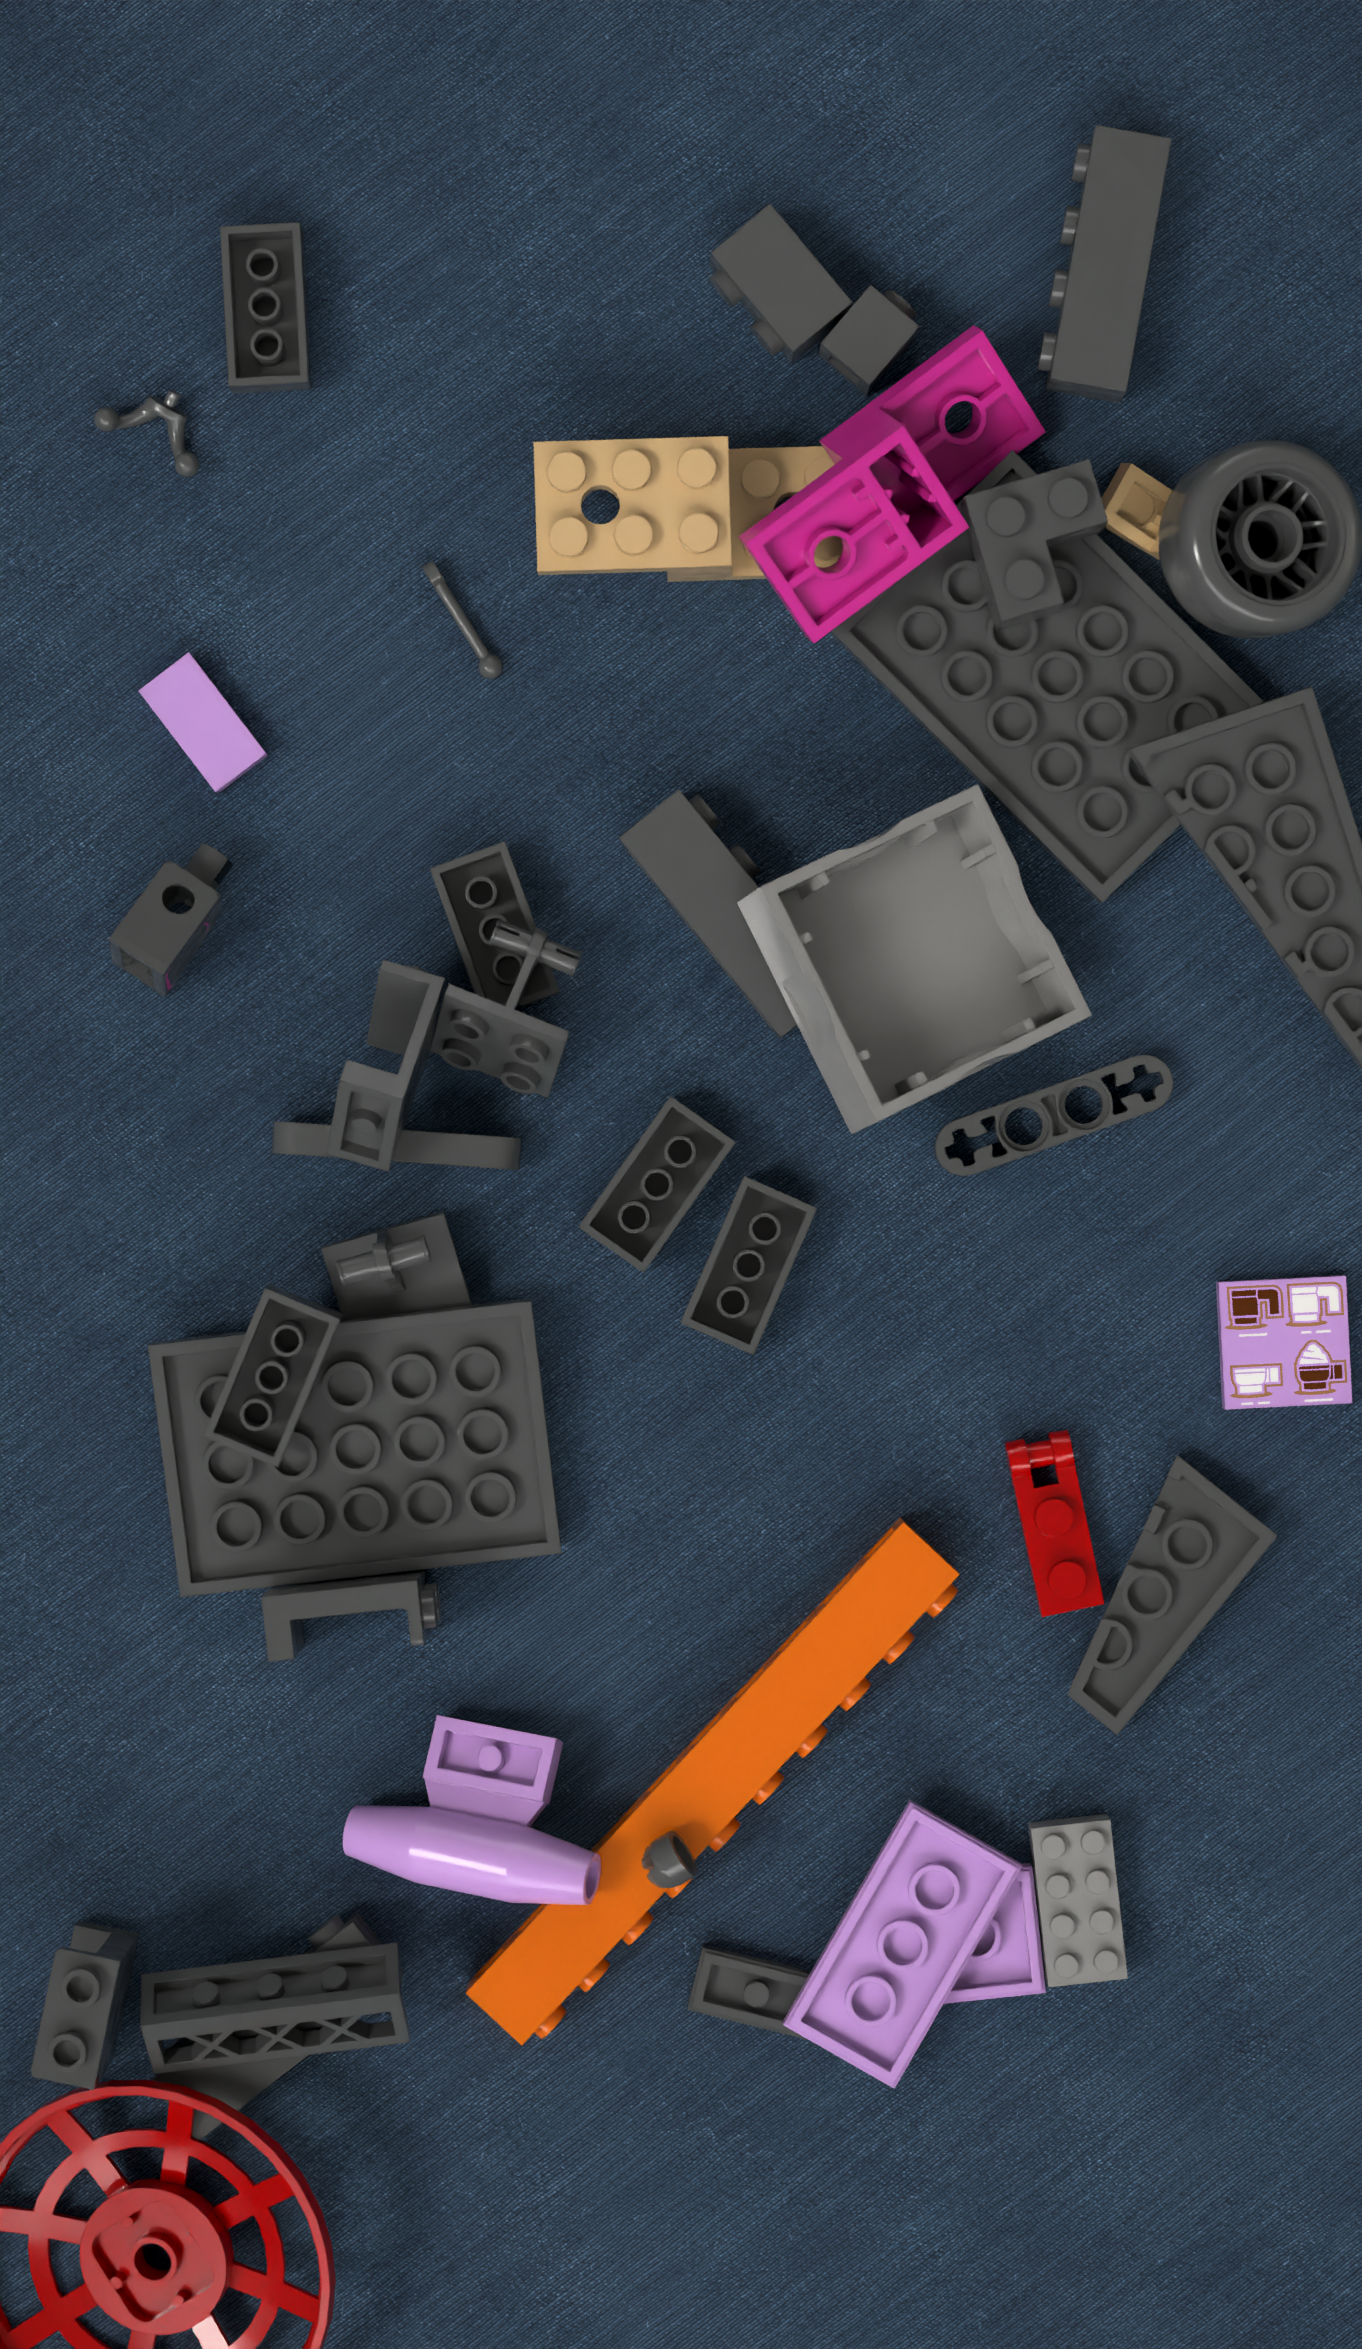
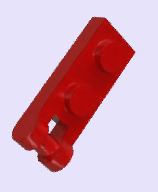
(1054, 1525)

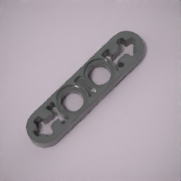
(1055, 1122)
(412, 1148)

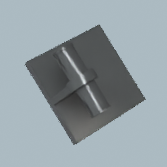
(498, 1037)
(397, 1269)

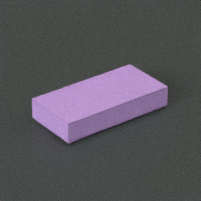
(203, 723)

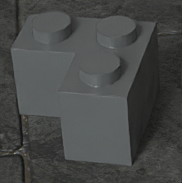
(1015, 528)

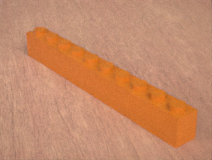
(718, 1775)

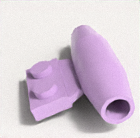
(477, 1832)

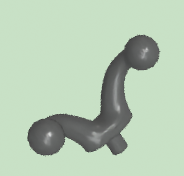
(186, 463)

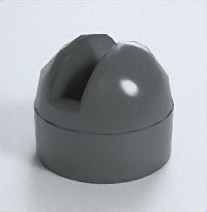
(668, 1861)

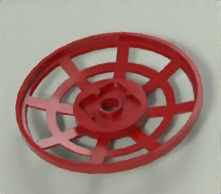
(164, 2215)

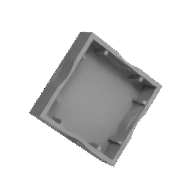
(913, 959)

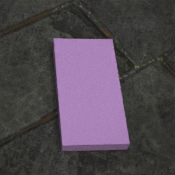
(902, 1944)

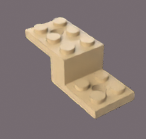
(677, 501)

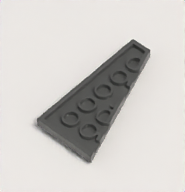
(1281, 836)

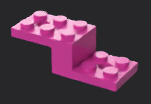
(892, 484)

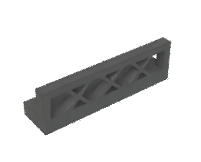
(271, 2000)

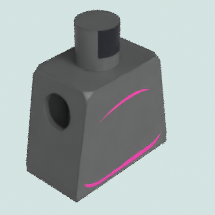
(159, 943)

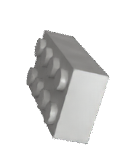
(1077, 1900)

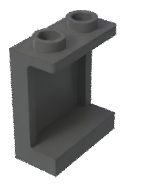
(288, 1605)
(85, 2005)

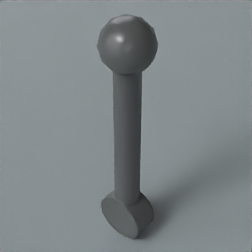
(489, 665)

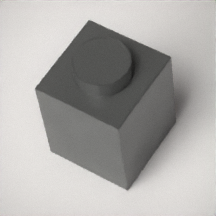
(870, 338)

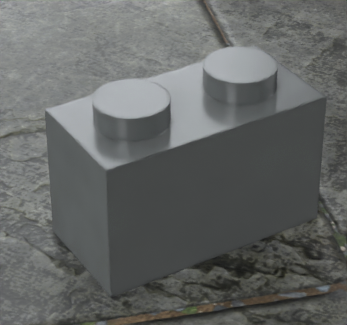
(778, 285)

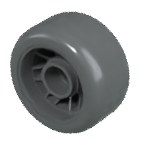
(1305, 532)

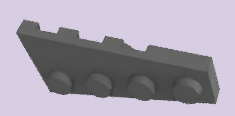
(1176, 1580)

